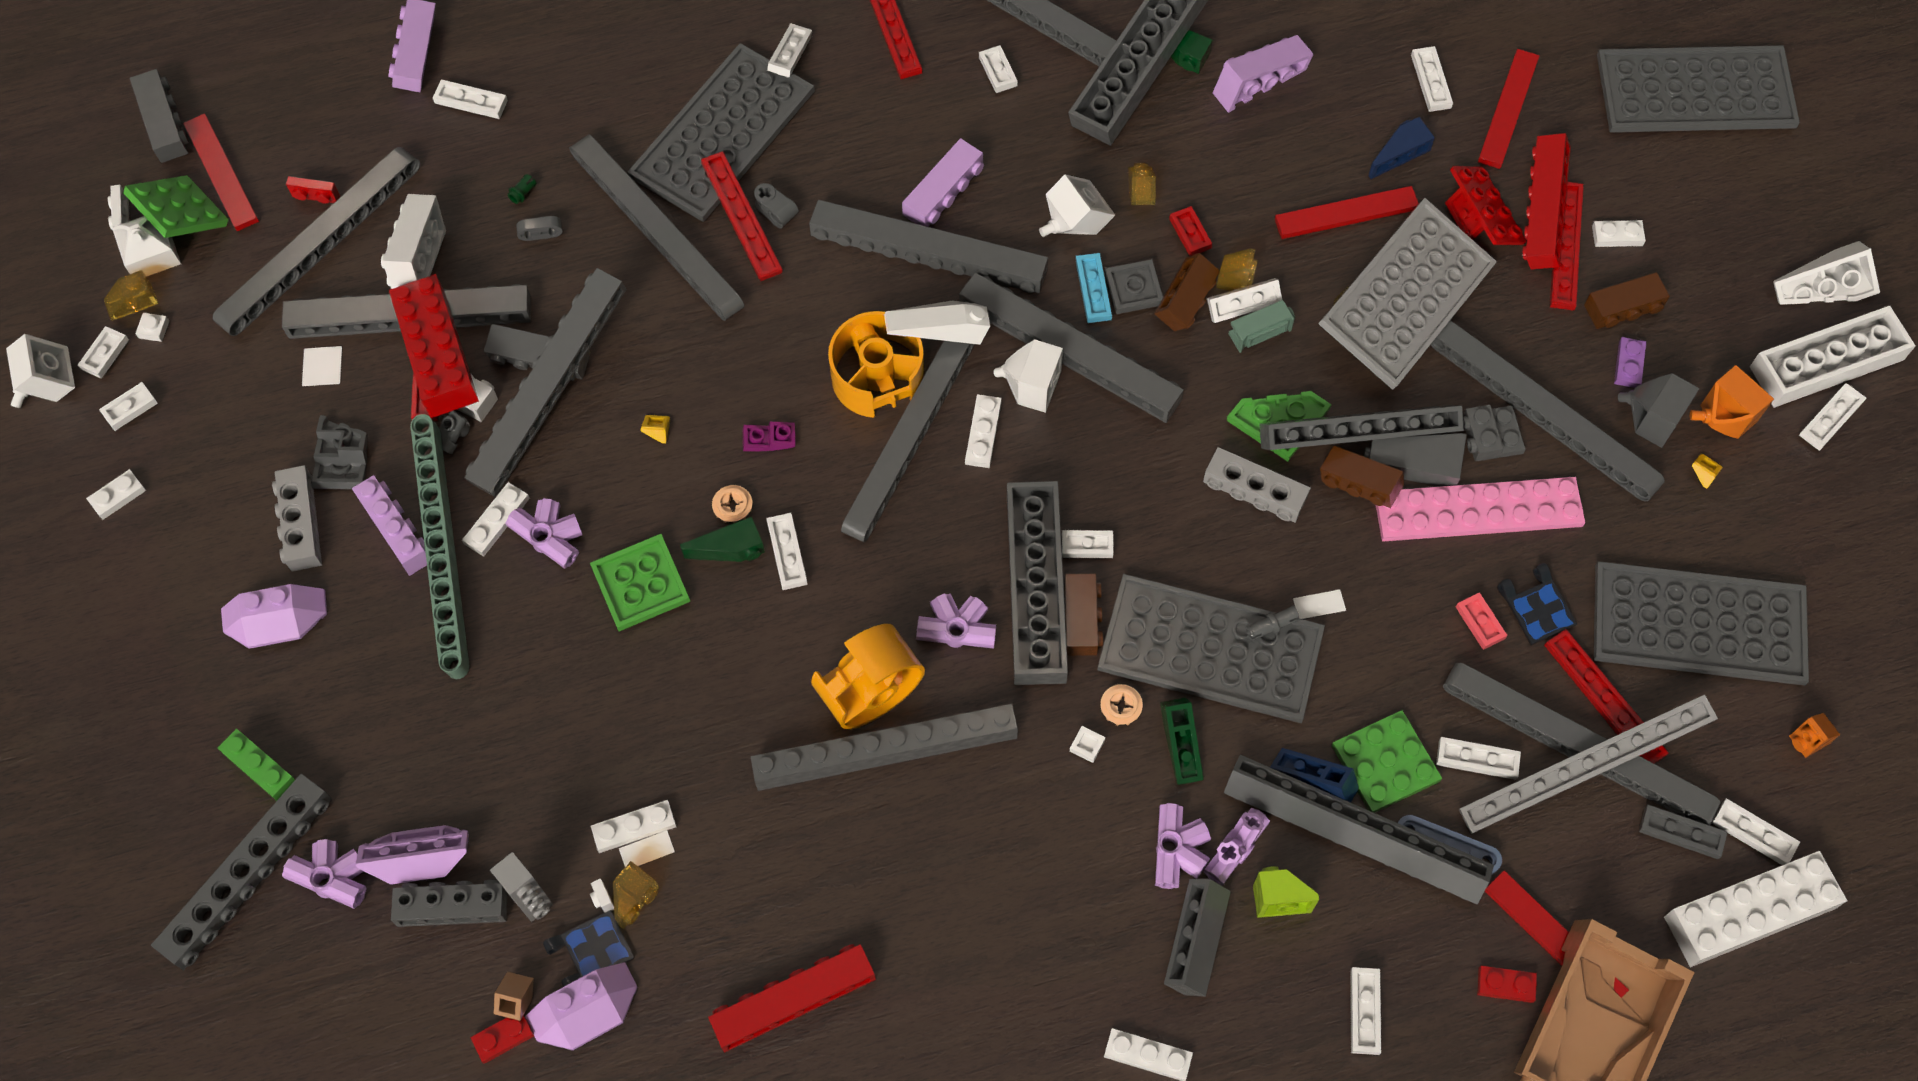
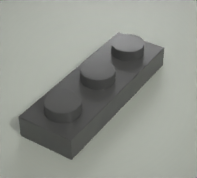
(1683, 832)

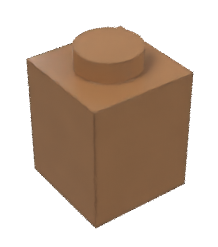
(513, 996)

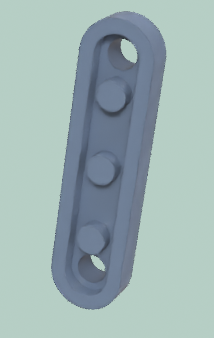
(1454, 840)

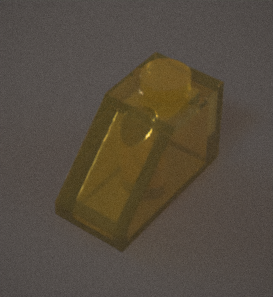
(130, 295)

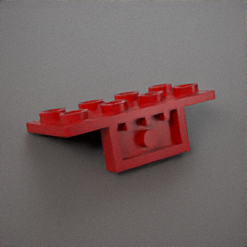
(1479, 208)

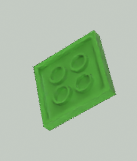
(175, 206)
(640, 582)
(1387, 761)

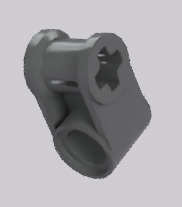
(774, 205)

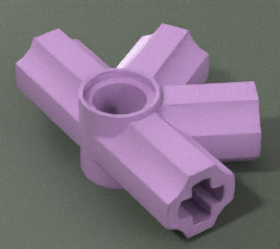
(547, 523)
(950, 618)
(1185, 839)
(1236, 845)
(328, 865)

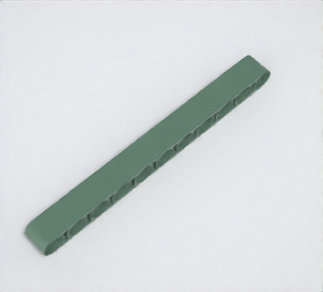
(443, 555)

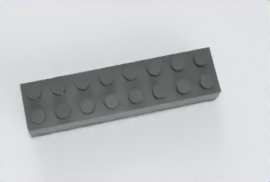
(1132, 66)
(1036, 583)

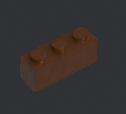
(1187, 292)
(1626, 301)
(1362, 477)
(1082, 614)

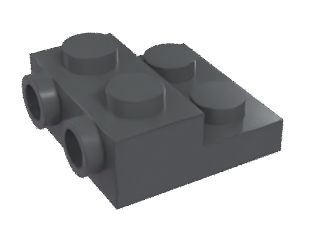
(1492, 432)

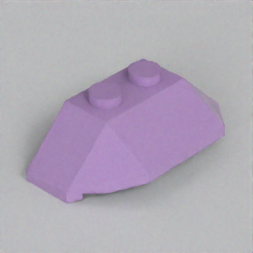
(273, 614)
(413, 854)
(584, 1008)

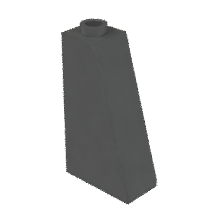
(1422, 458)

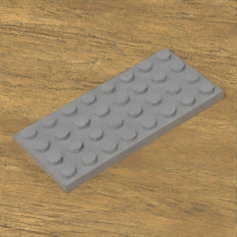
(1407, 293)

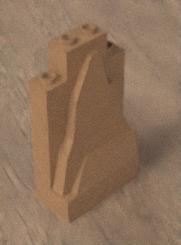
(1588, 1027)

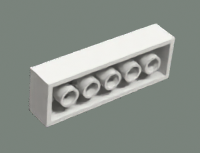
(1832, 356)
(1755, 908)

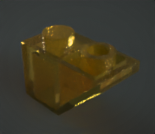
(1141, 184)
(1237, 270)
(631, 891)

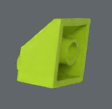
(1282, 894)

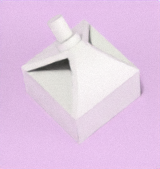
(1076, 208)
(145, 247)
(39, 369)
(1033, 373)

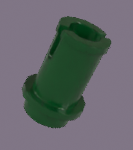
(521, 189)

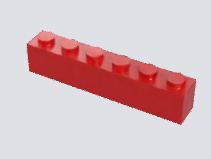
(1547, 201)
(792, 997)

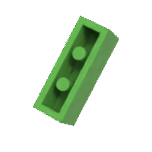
(256, 764)

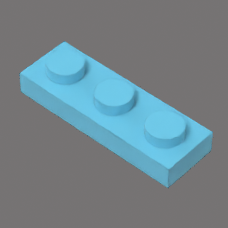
(1093, 288)

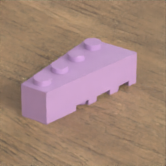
(1261, 70)

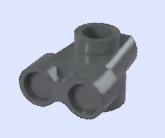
(452, 428)

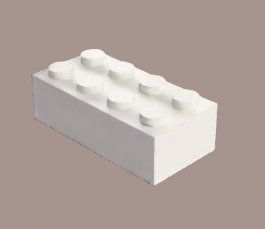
(414, 241)

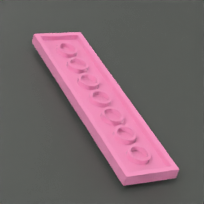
(1482, 509)

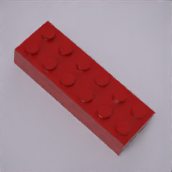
(433, 346)

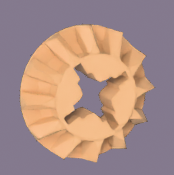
(722, 499)
(1114, 695)

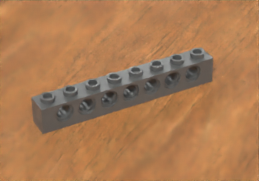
(1361, 427)
(227, 876)

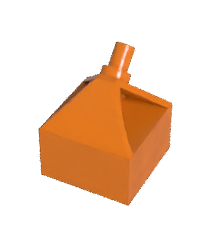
(1733, 404)

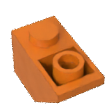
(1814, 735)

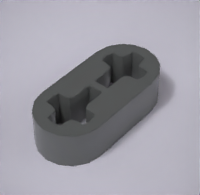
(539, 228)

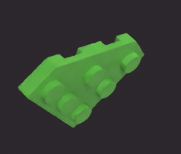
(1277, 408)

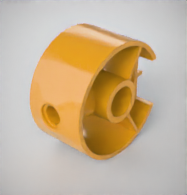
(876, 362)
(870, 677)

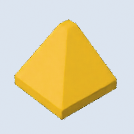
(656, 427)
(1706, 469)

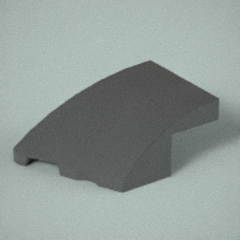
(339, 456)

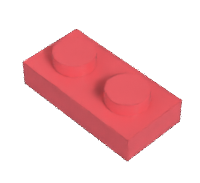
(1481, 621)

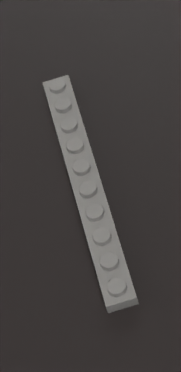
(1588, 764)

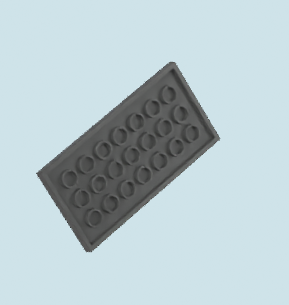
(1697, 89)
(732, 113)
(1701, 623)
(1204, 649)

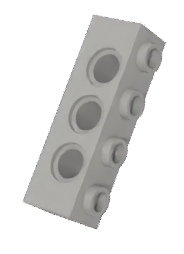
(1250, 473)
(307, 552)
(522, 887)

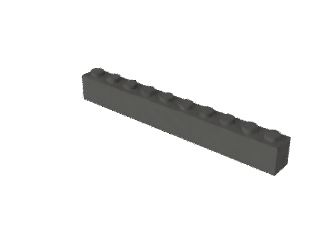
(928, 246)
(377, 314)
(1080, 350)
(545, 382)
(884, 747)
(1359, 829)

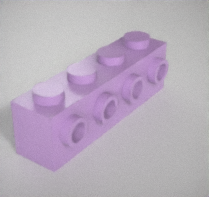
(413, 45)
(943, 184)
(391, 525)

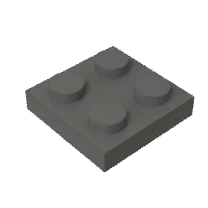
(1134, 286)

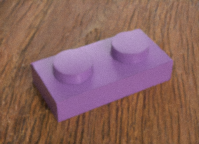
(1630, 362)

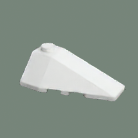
(1838, 275)
(940, 321)

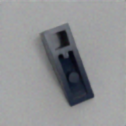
(1407, 143)
(1319, 773)

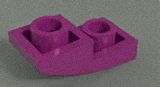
(769, 438)

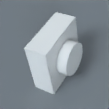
(152, 327)
(1087, 744)
(601, 896)

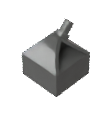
(1659, 406)

